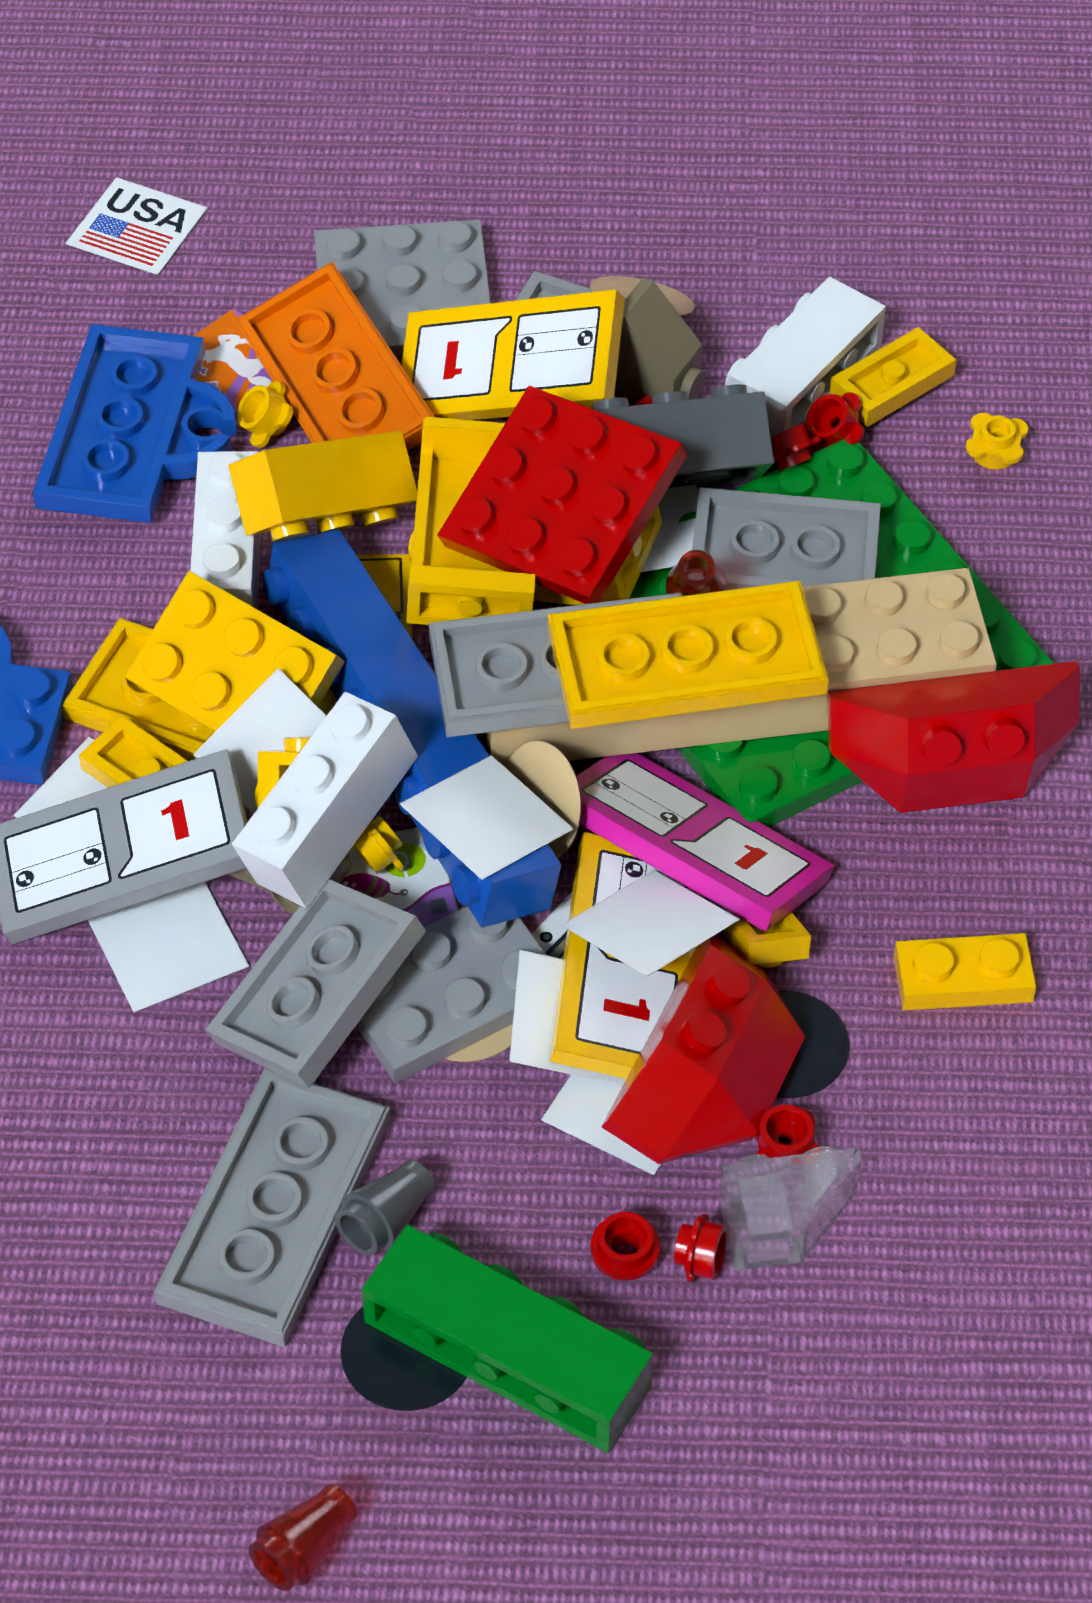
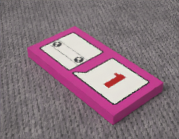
(698, 839)

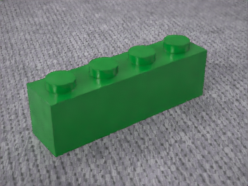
(508, 1336)

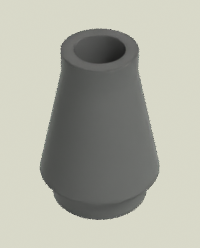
(381, 1209)

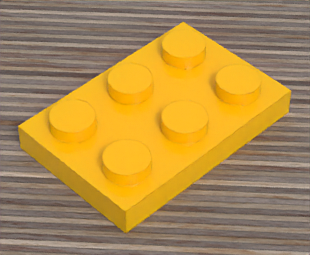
(219, 650)

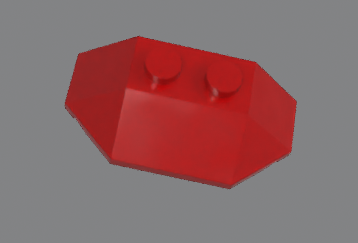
(955, 734)
(708, 1060)

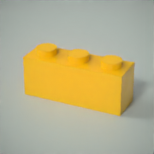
(323, 485)

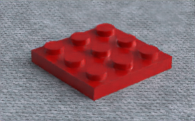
(562, 495)

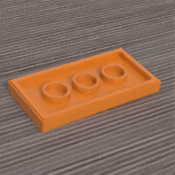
(333, 362)

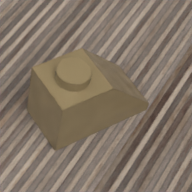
(656, 348)

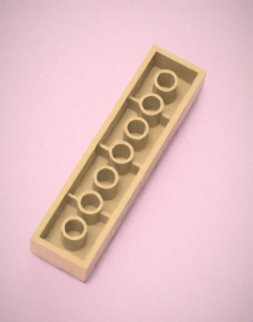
(867, 637)

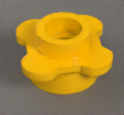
(264, 412)
(996, 440)
(378, 846)

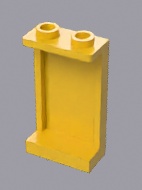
(441, 580)

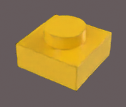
(770, 948)

